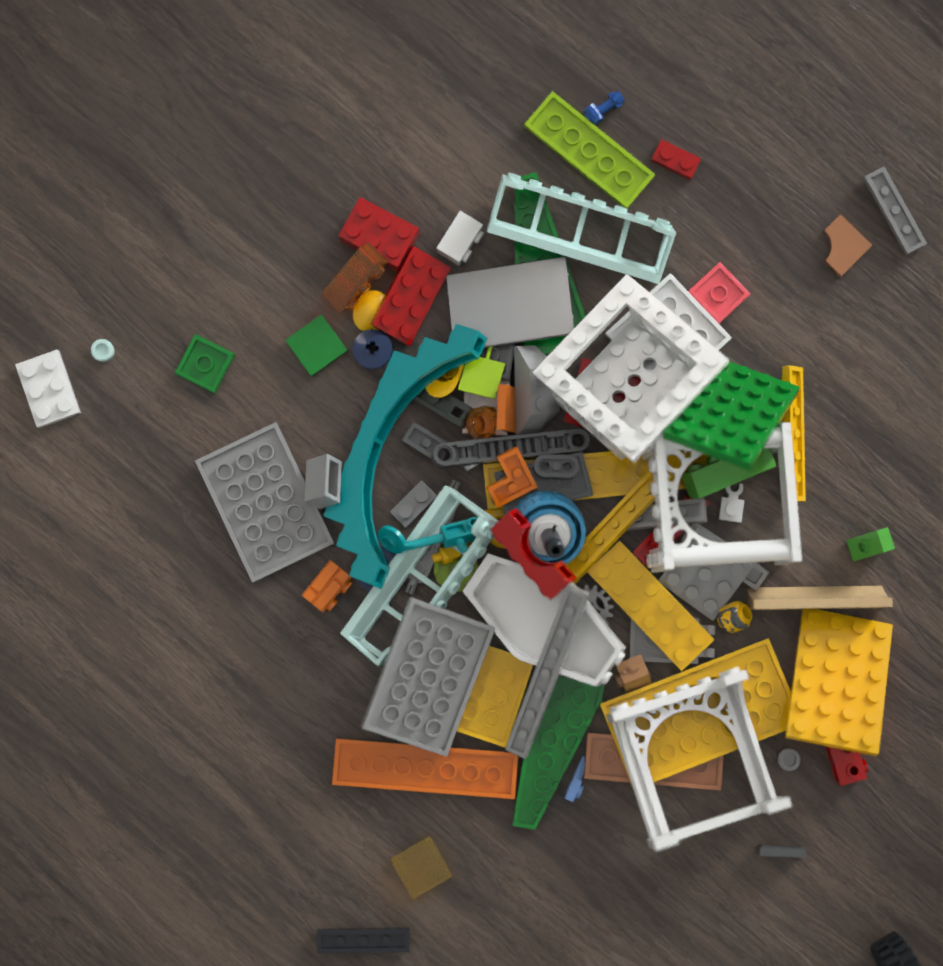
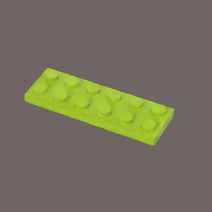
(589, 150)

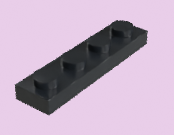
(363, 940)

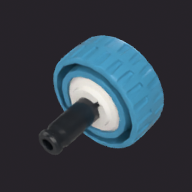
(556, 526)

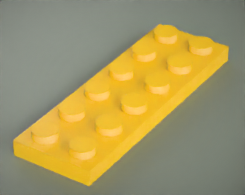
(650, 605)

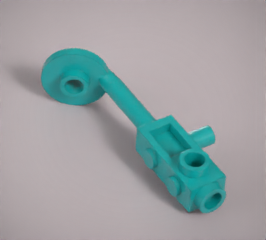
(451, 535)

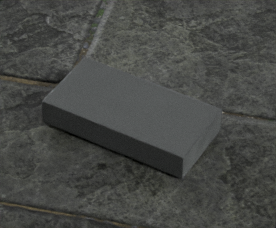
(781, 851)

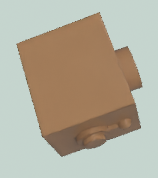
(632, 674)

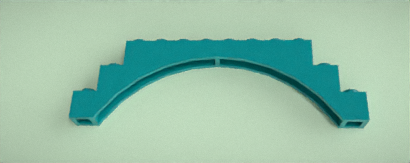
(396, 389)

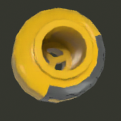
(734, 617)

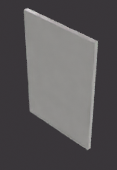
(513, 301)

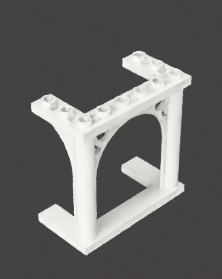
(676, 555)
(730, 690)

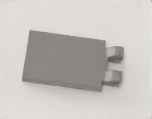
(650, 652)

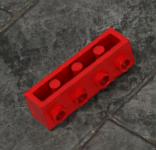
(847, 766)

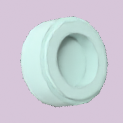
(102, 350)

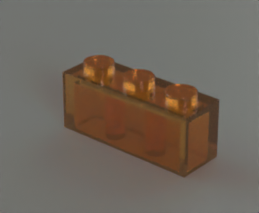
(354, 278)

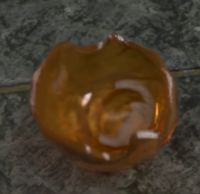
(482, 422)

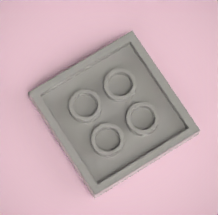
(705, 586)

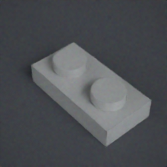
(413, 504)

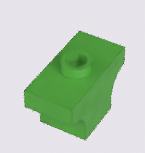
(870, 544)

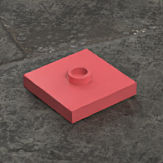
(719, 292)

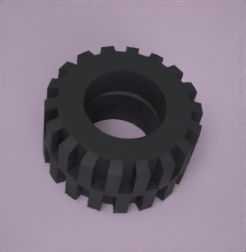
(893, 951)

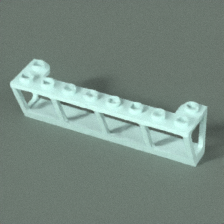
(574, 249)
(405, 564)

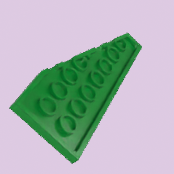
(525, 208)
(554, 746)

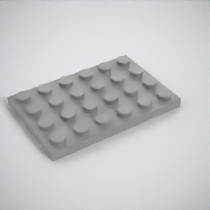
(263, 502)
(428, 677)

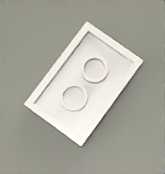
(48, 388)

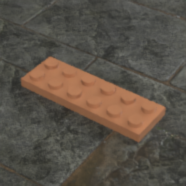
(604, 763)

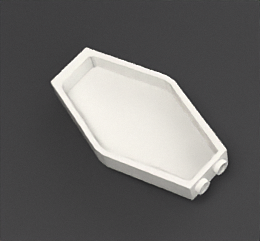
(525, 617)

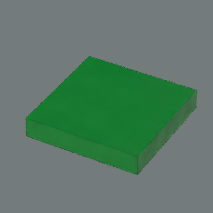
(316, 345)
(204, 364)

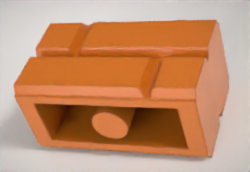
(327, 587)

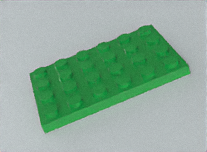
(734, 415)

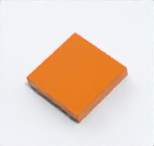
(506, 409)

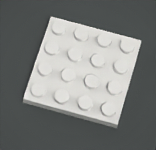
(684, 306)

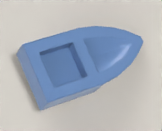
(575, 788)

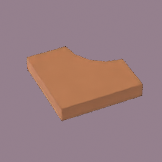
(845, 245)

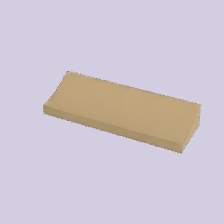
(817, 598)

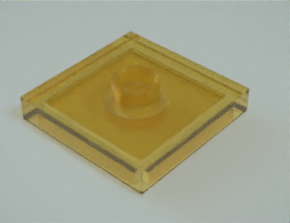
(421, 867)

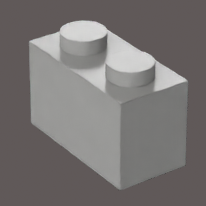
(323, 481)

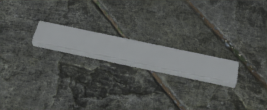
(547, 671)

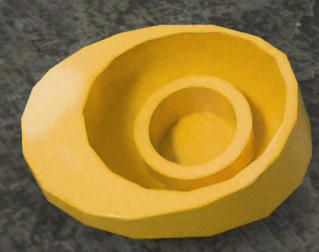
(366, 309)

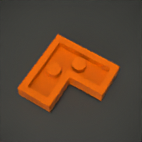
(517, 479)

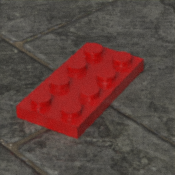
(410, 296)

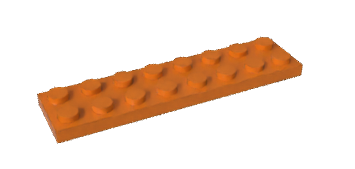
(419, 770)

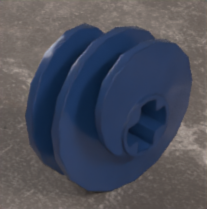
(362, 354)

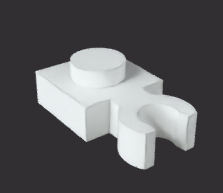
(731, 508)

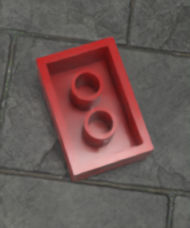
(381, 229)

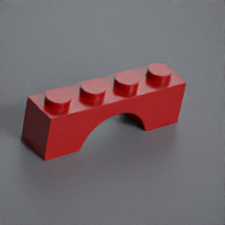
(513, 534)

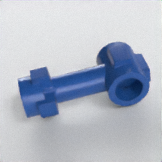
(594, 113)

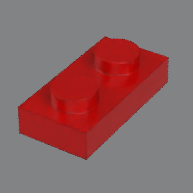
(675, 159)

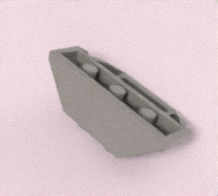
(533, 400)

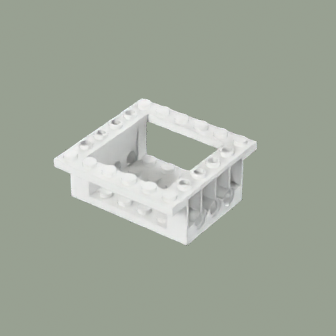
(655, 333)

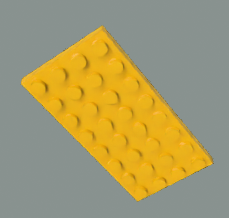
(697, 736)

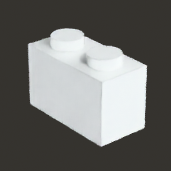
(460, 238)

